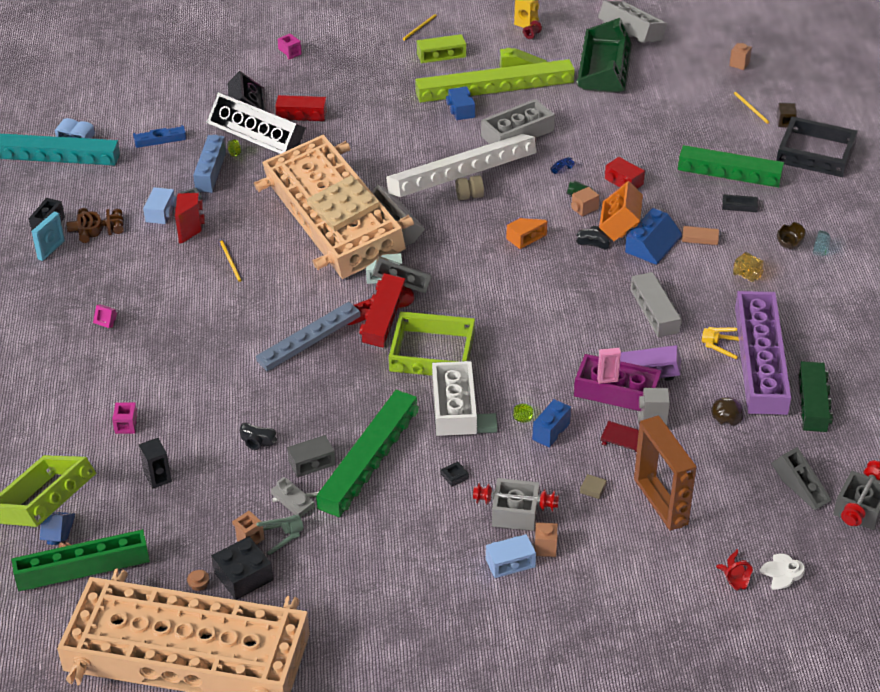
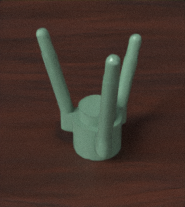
(290, 525)

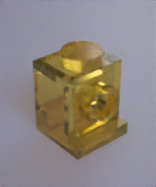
(748, 267)

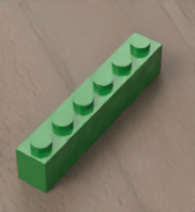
(730, 166)
(80, 560)

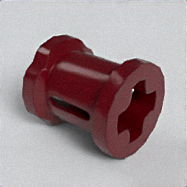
(532, 29)

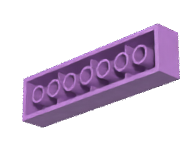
(762, 353)

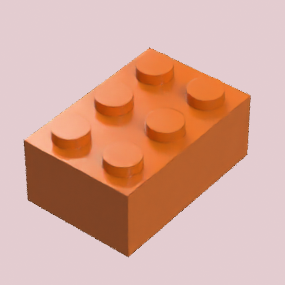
(621, 211)

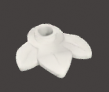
(783, 570)

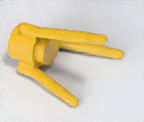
(712, 335)

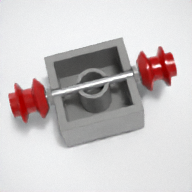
(515, 502)

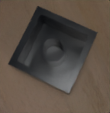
(242, 567)

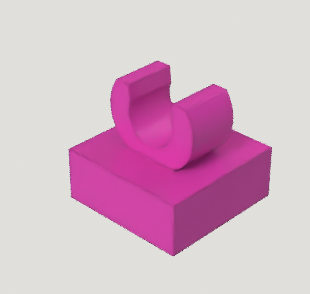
(104, 316)

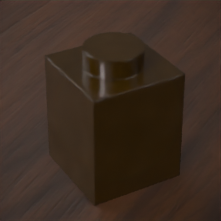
(785, 113)

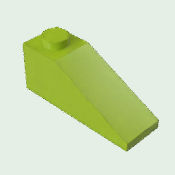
(516, 57)

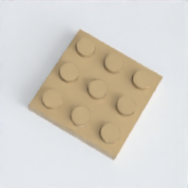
(343, 203)

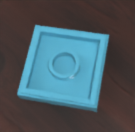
(48, 236)

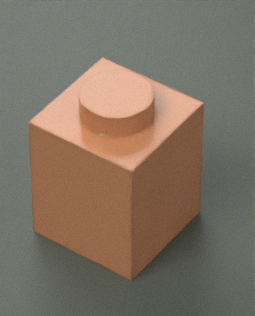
(740, 56)
(585, 201)
(546, 539)

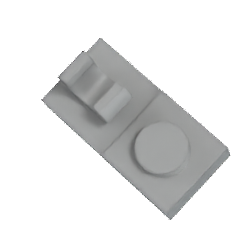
(292, 497)

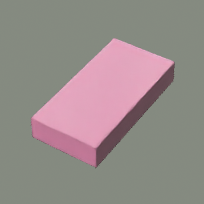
(608, 365)

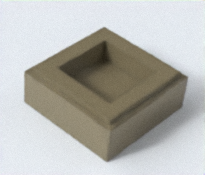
(593, 486)

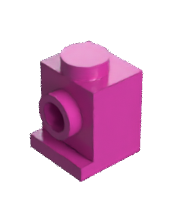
(289, 46)
(125, 418)

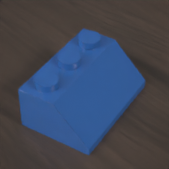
(653, 237)

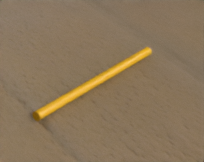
(420, 26)
(751, 107)
(230, 261)

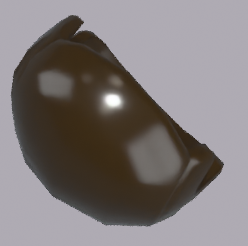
(791, 235)
(727, 410)

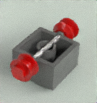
(860, 498)

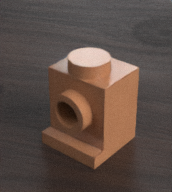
(246, 526)

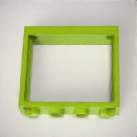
(427, 324)
(74, 473)

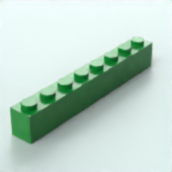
(367, 453)

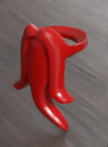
(735, 573)

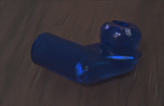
(561, 163)

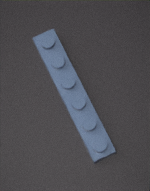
(307, 336)

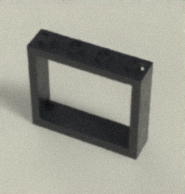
(815, 161)

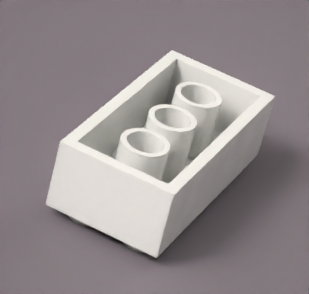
(454, 398)

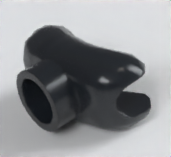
(593, 237)
(257, 436)

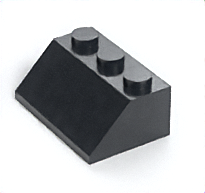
(247, 90)

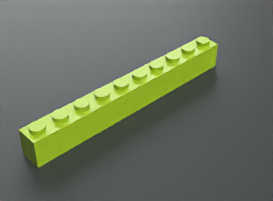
(496, 80)

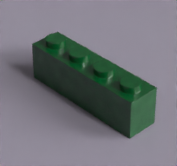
(814, 396)

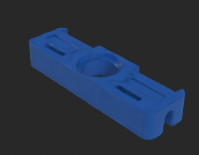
(167, 136)

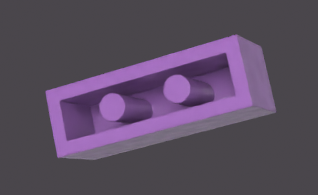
(659, 358)

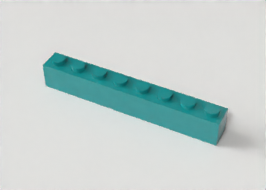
(59, 149)

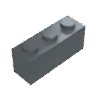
(414, 278)

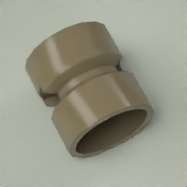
(472, 187)

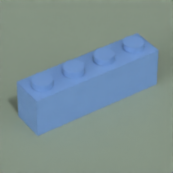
(209, 163)

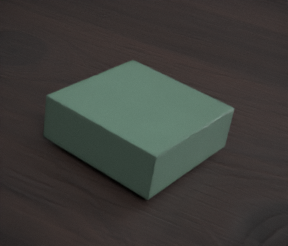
(486, 423)

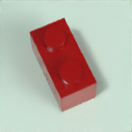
(621, 171)

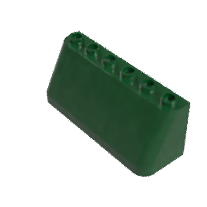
(605, 58)

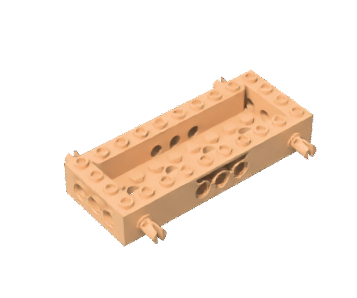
(300, 175)
(178, 655)

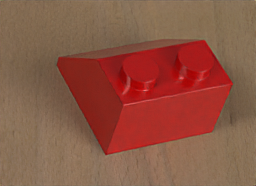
(188, 215)

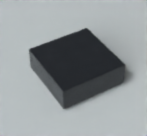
(454, 474)

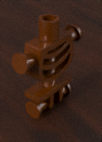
(90, 224)

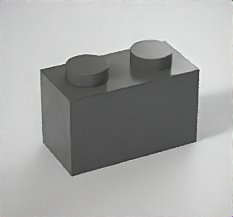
(311, 456)

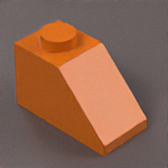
(526, 231)

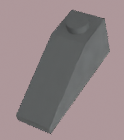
(801, 478)

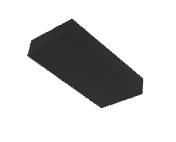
(739, 203)

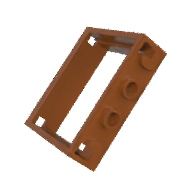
(653, 439)

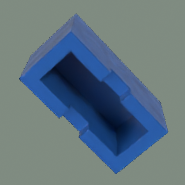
(460, 104)
(551, 423)

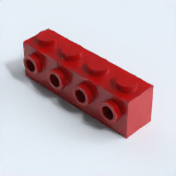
(383, 310)

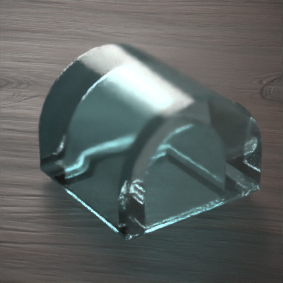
(822, 243)

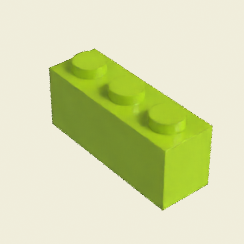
(441, 48)

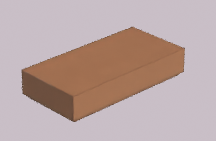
(700, 235)

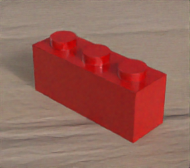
(301, 108)

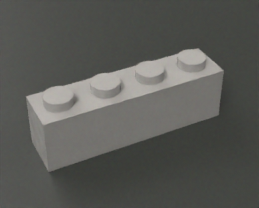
(655, 304)

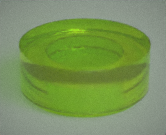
(234, 147)
(523, 413)

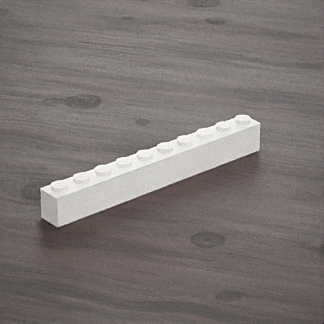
(460, 165)

